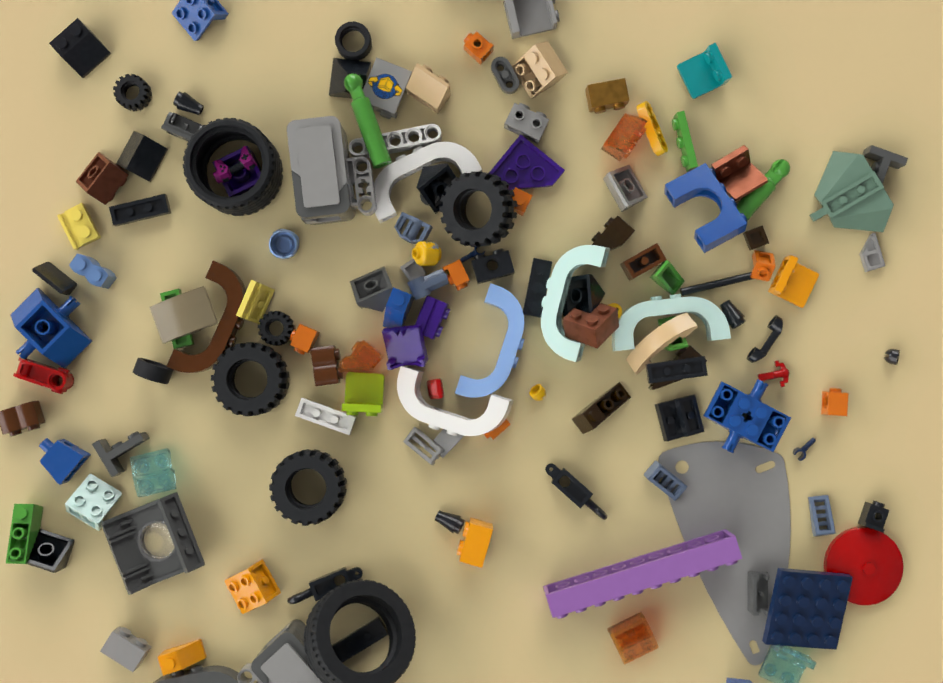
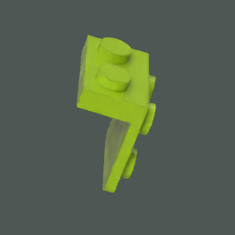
(364, 393)

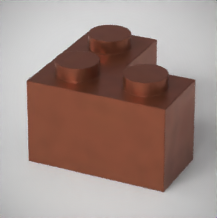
(591, 327)

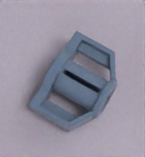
(412, 228)

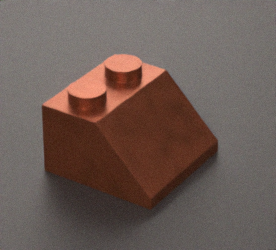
(102, 178)

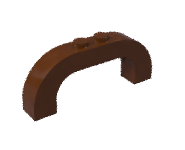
(226, 330)

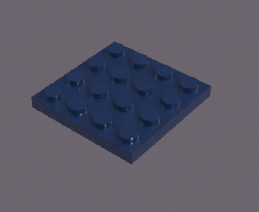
(807, 608)

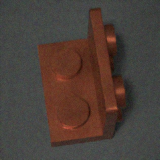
(738, 173)

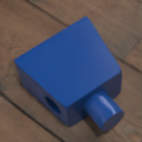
(62, 459)

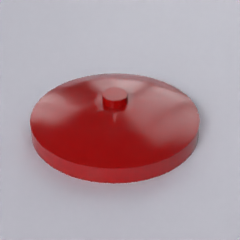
(871, 561)

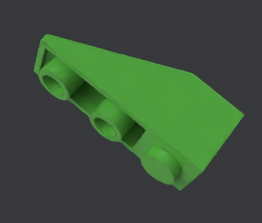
(23, 532)

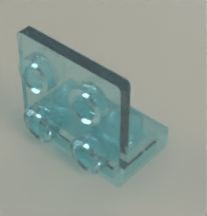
(785, 664)

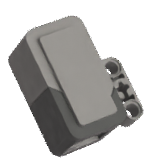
(325, 173)
(282, 659)

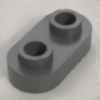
(505, 76)

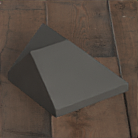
(372, 289)

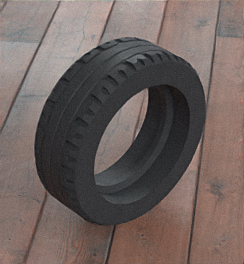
(390, 609)

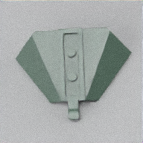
(852, 194)

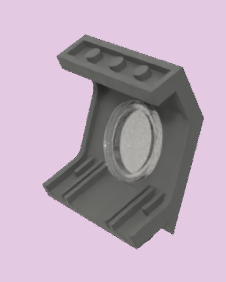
(152, 543)

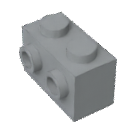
(526, 122)
(126, 648)

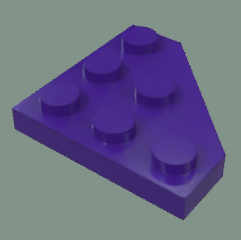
(526, 167)

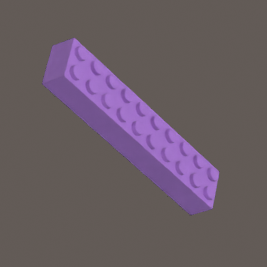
(642, 573)

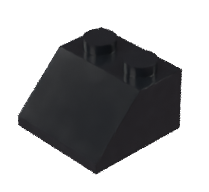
(80, 48)

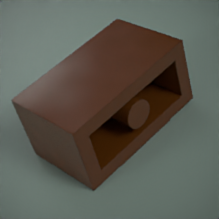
(643, 261)

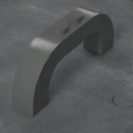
(201, 674)

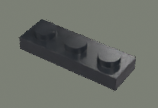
(140, 210)
(537, 287)
(676, 369)
(360, 639)

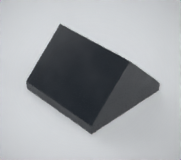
(142, 156)
(50, 551)

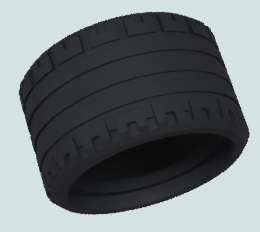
(211, 138)

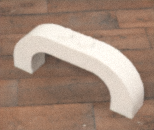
(414, 162)
(410, 396)

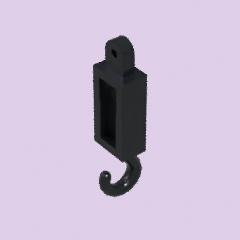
(575, 491)
(324, 584)

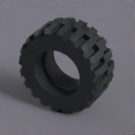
(455, 209)
(225, 385)
(287, 502)

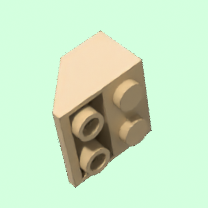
(539, 69)
(428, 88)

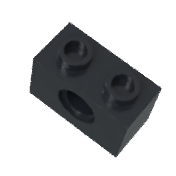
(504, 268)

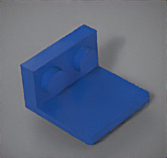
(197, 15)

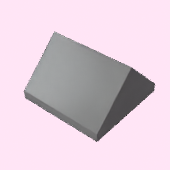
(624, 187)

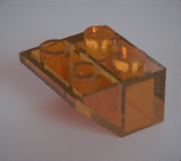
(624, 134)
(363, 358)
(633, 638)

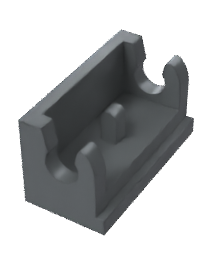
(180, 126)
(758, 592)

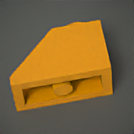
(181, 656)

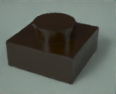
(756, 238)

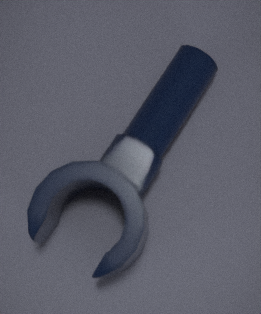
(472, 254)
(804, 448)

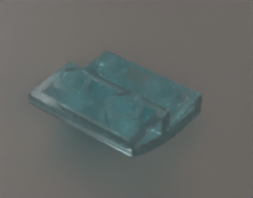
(153, 472)

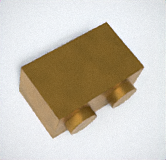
(607, 95)

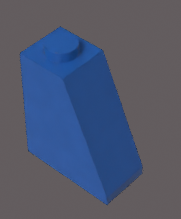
(397, 308)

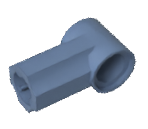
(424, 285)

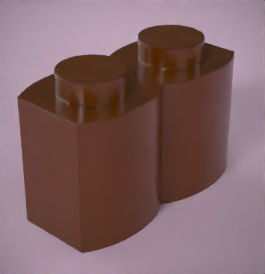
(326, 365)
(21, 417)

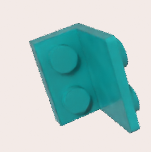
(704, 72)

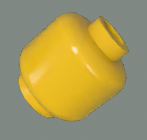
(426, 253)

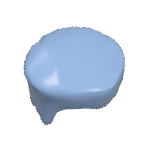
(283, 243)

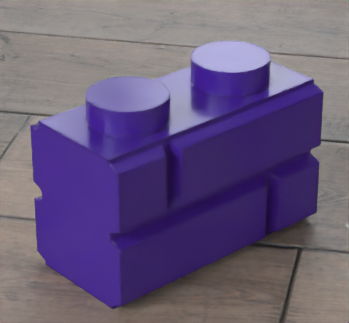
(431, 317)

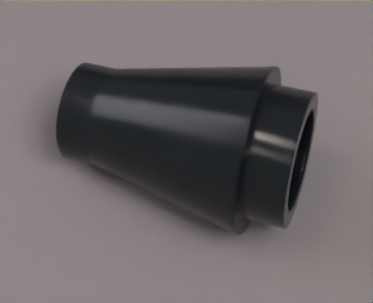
(186, 103)
(732, 314)
(450, 521)

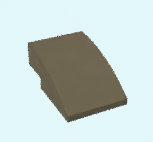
(183, 314)

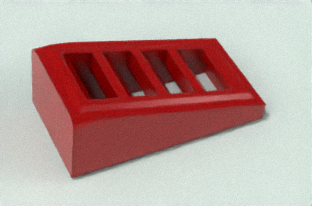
(435, 388)

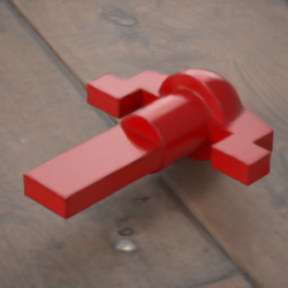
(783, 372)

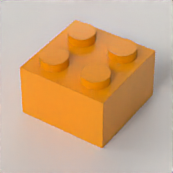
(475, 543)

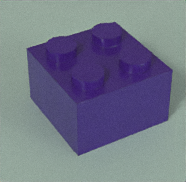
(242, 180)

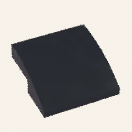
(679, 418)

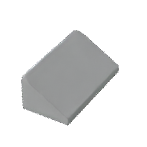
(446, 441)

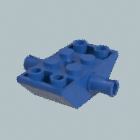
(59, 340)
(763, 423)

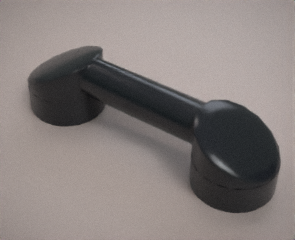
(776, 326)

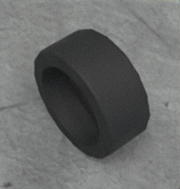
(346, 28)
(152, 371)

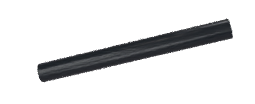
(715, 284)

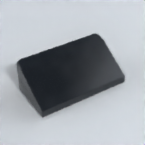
(55, 278)

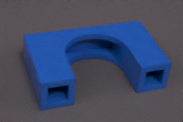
(703, 183)

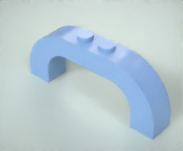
(507, 358)

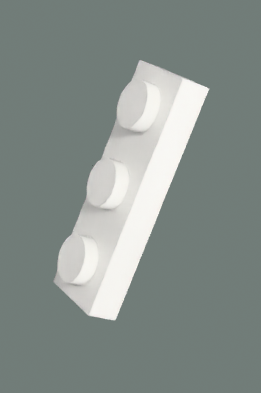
(325, 416)

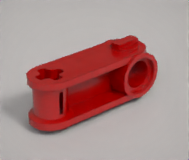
(44, 375)

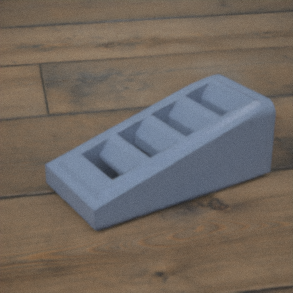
(655, 473)
(828, 514)

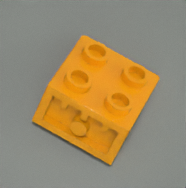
(793, 282)
(252, 587)

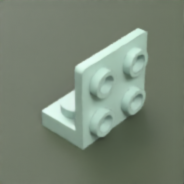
(92, 501)

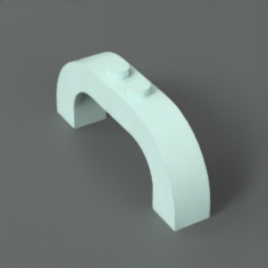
(556, 296)
(712, 317)

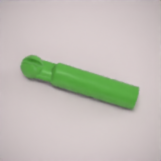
(367, 122)
(750, 203)

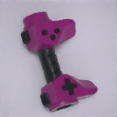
(225, 173)

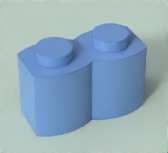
(92, 271)

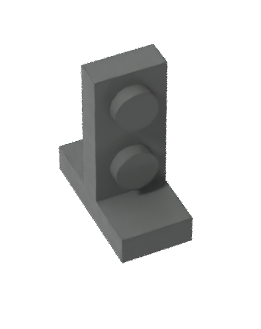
(883, 160)
(110, 455)

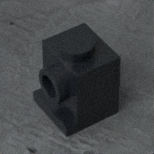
(868, 514)

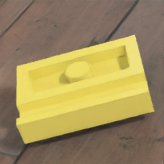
(79, 226)
(255, 302)

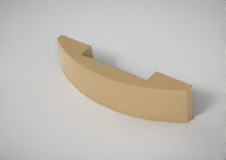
(659, 339)

